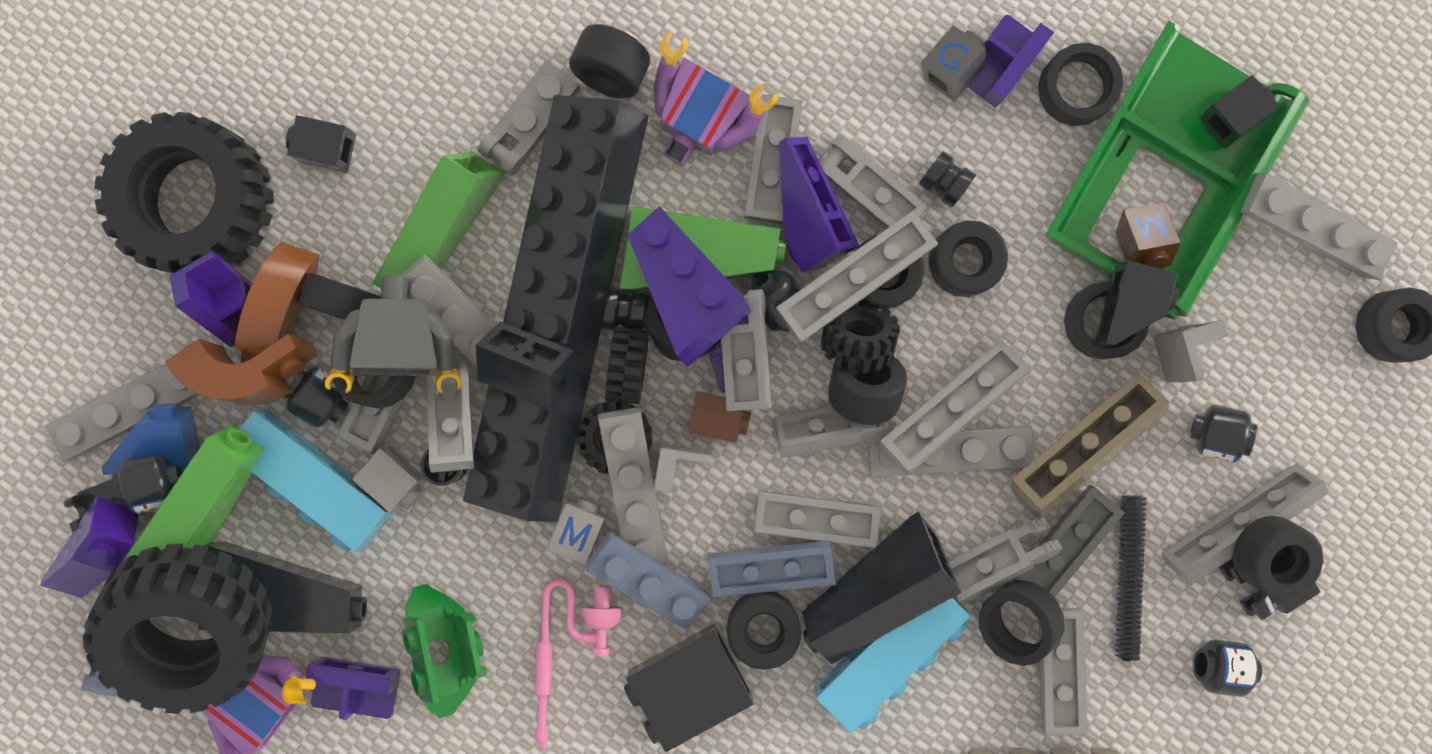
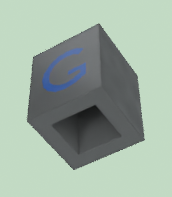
(954, 62)

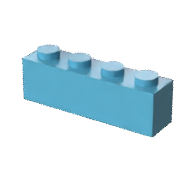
(314, 483)
(881, 668)

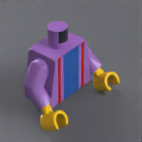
(702, 107)
(256, 713)

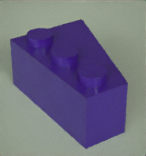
(688, 289)

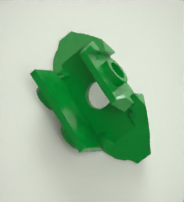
(432, 617)

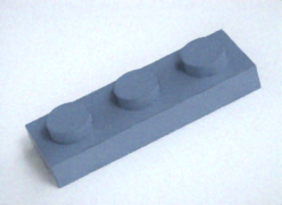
(771, 569)
(647, 581)

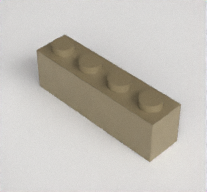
(1089, 446)

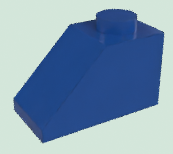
(161, 431)

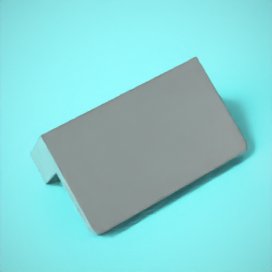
(1178, 349)
(668, 464)

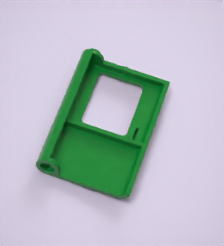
(1163, 117)

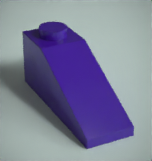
(811, 212)
(93, 549)

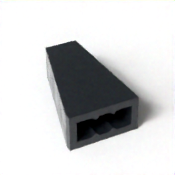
(881, 592)
(299, 595)

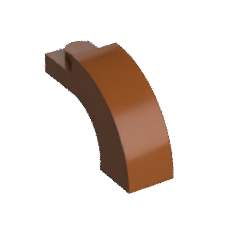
(273, 299)
(211, 372)

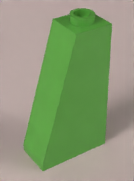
(443, 212)
(733, 247)
(203, 492)

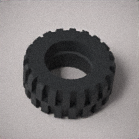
(145, 159)
(171, 670)

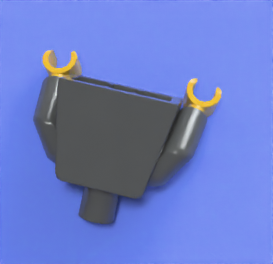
(393, 339)

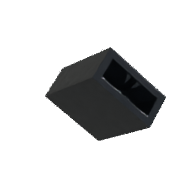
(688, 688)

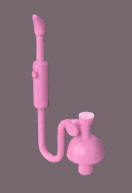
(598, 617)

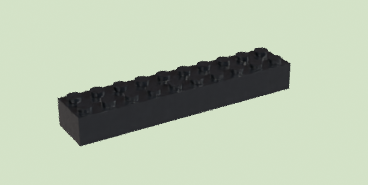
(561, 297)

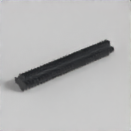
(1131, 578)

